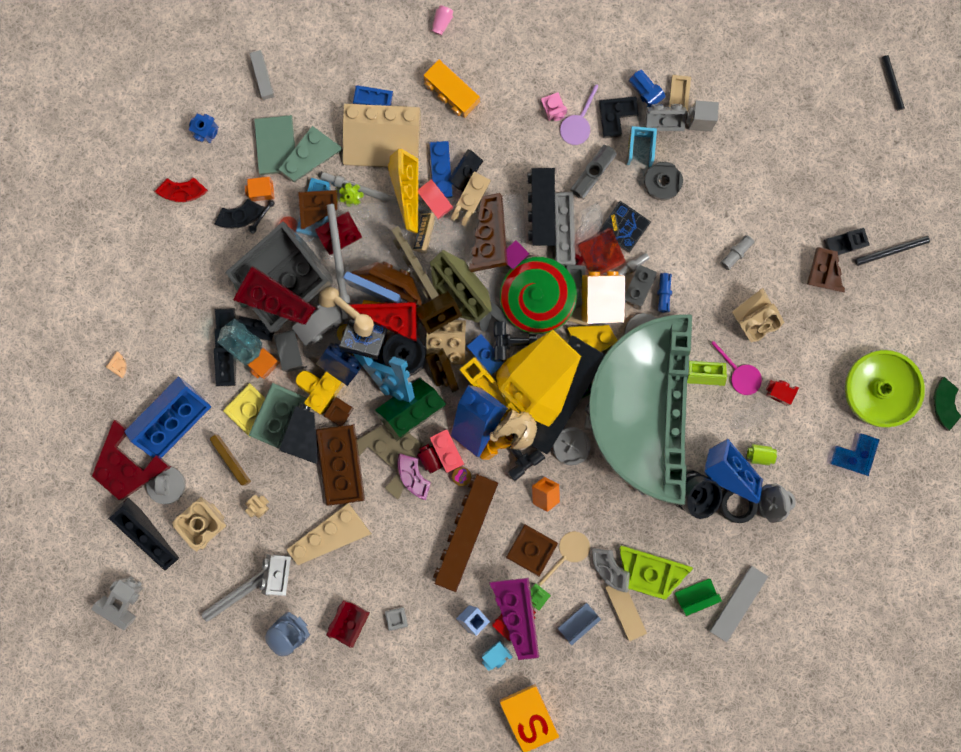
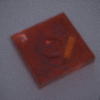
(601, 252)

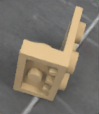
(451, 339)

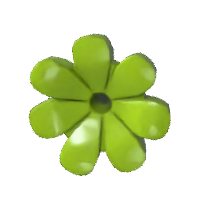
(352, 192)

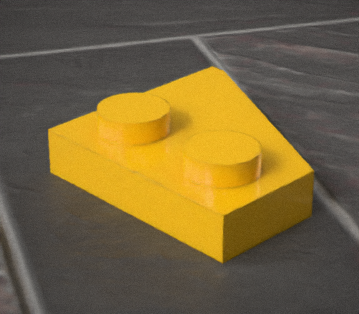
(596, 336)

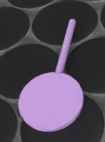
(576, 128)

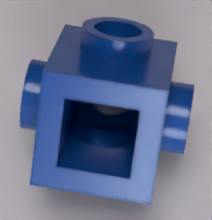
(206, 132)

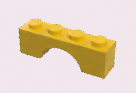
(480, 377)

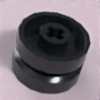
(399, 344)

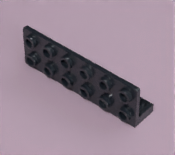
(584, 375)

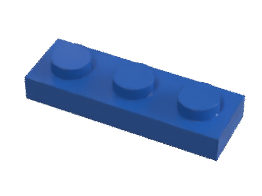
(441, 167)

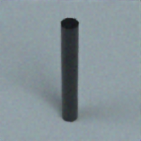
(893, 83)

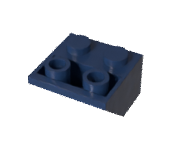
(339, 364)

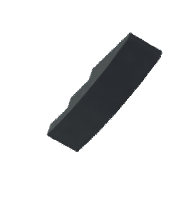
(224, 361)

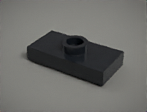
(466, 167)

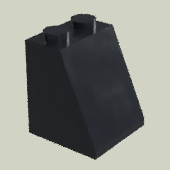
(300, 434)

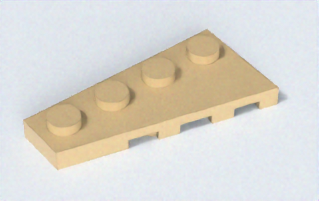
(333, 533)

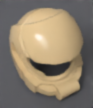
(519, 423)

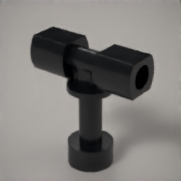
(504, 341)
(524, 462)

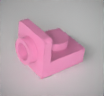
(554, 107)

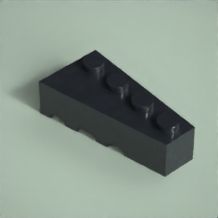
(542, 206)

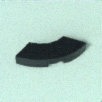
(239, 216)

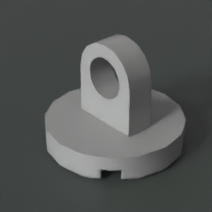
(167, 486)
(775, 503)

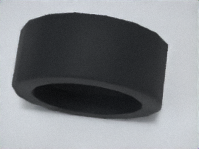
(736, 519)

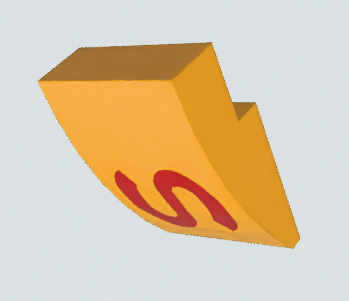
(529, 718)

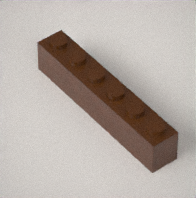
(466, 532)

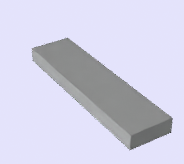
(565, 228)
(738, 603)

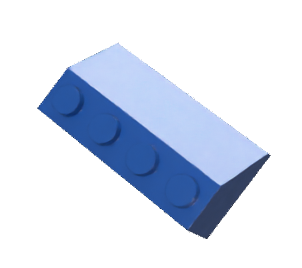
(167, 419)

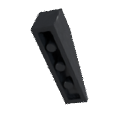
(143, 533)

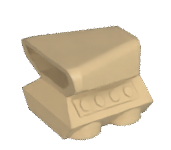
(758, 316)
(199, 524)

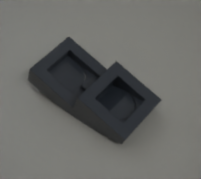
(848, 242)

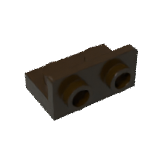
(441, 369)

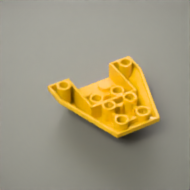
(539, 377)

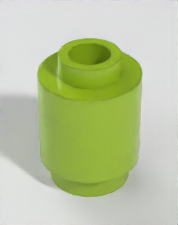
(761, 455)

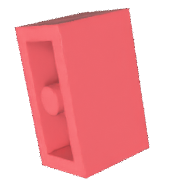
(447, 451)

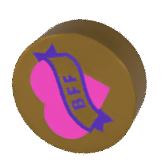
(461, 476)

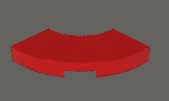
(182, 191)

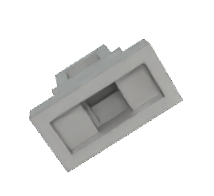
(127, 592)

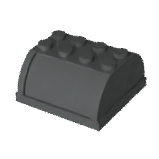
(289, 262)

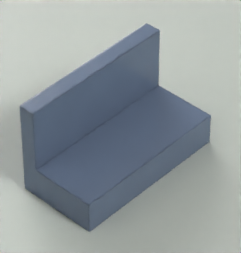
(579, 623)

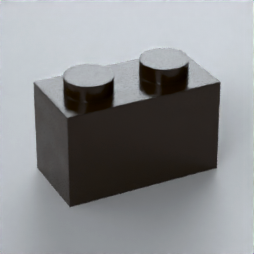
(438, 312)

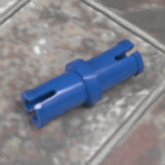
(664, 293)

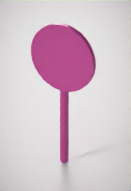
(745, 378)

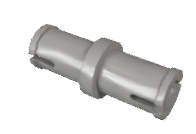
(737, 252)

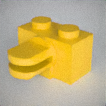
(320, 391)

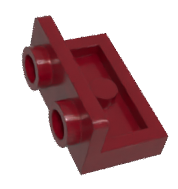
(347, 232)
(347, 623)

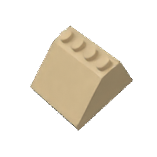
(377, 131)

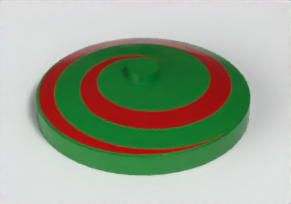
(538, 295)

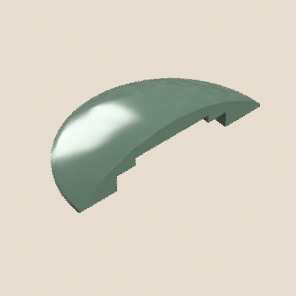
(642, 406)

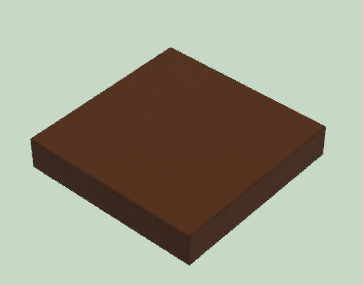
(532, 550)

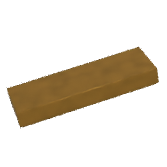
(230, 460)

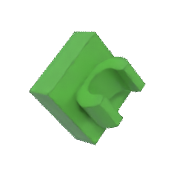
(539, 596)

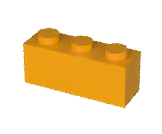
(451, 89)

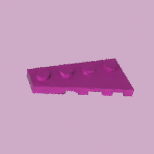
(516, 606)

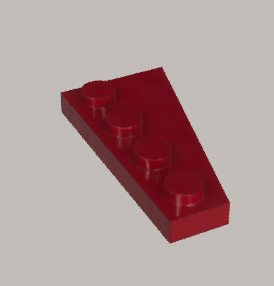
(268, 295)

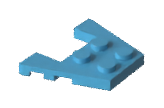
(390, 380)

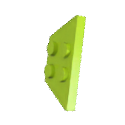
(652, 573)

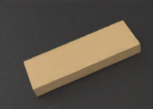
(626, 613)

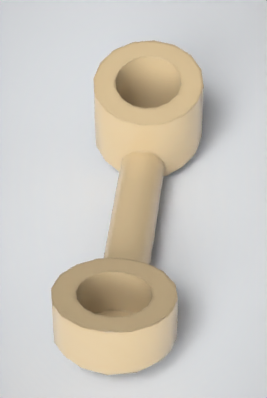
(363, 323)

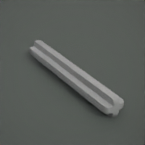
(233, 597)

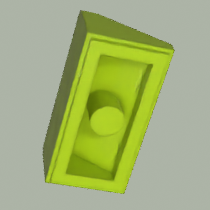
(707, 373)

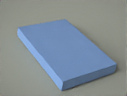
(371, 288)

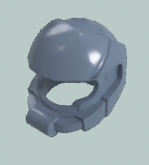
(286, 634)

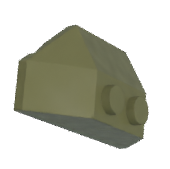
(469, 293)

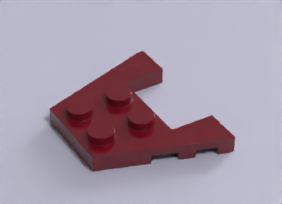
(118, 471)

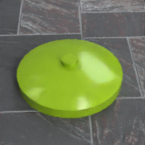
(884, 389)

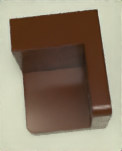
(338, 412)

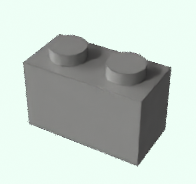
(702, 116)

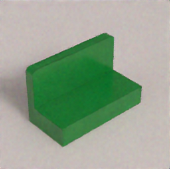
(697, 597)

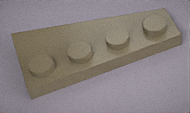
(409, 258)

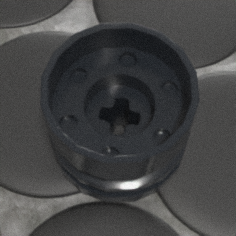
(701, 495)

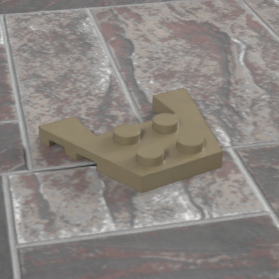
(388, 449)

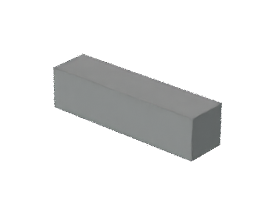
(262, 75)

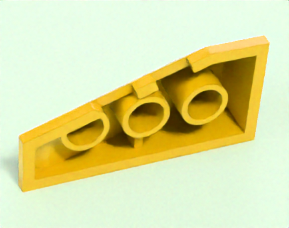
(404, 178)

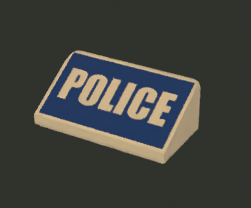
(424, 232)

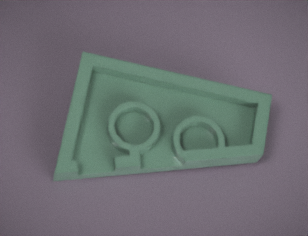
(309, 153)

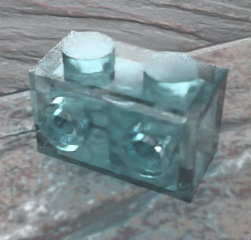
(240, 342)

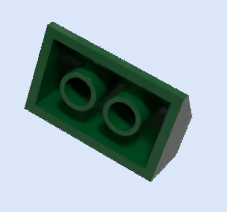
(403, 416)

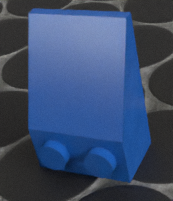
(476, 418)
(733, 472)

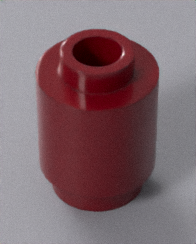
(429, 458)

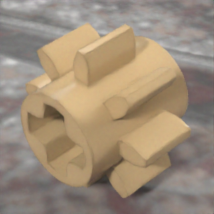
(257, 506)

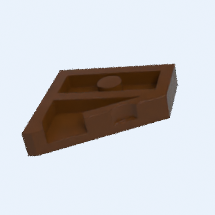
(314, 206)
(826, 270)

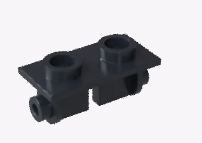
(257, 328)

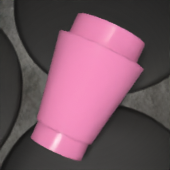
(442, 19)

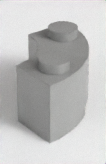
(319, 323)

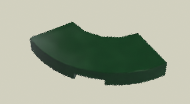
(945, 403)

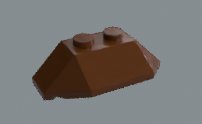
(391, 279)

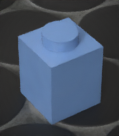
(472, 620)

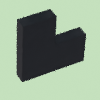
(611, 112)

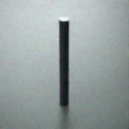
(892, 250)

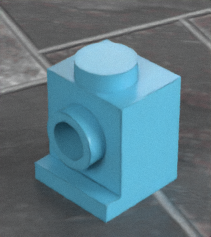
(496, 656)

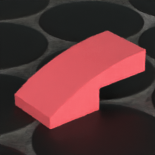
(435, 199)

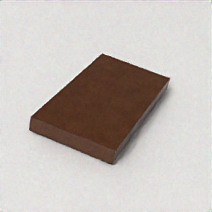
(340, 465)

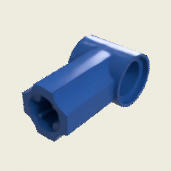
(645, 87)

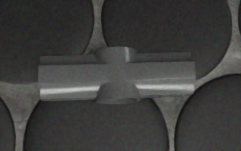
(600, 163)

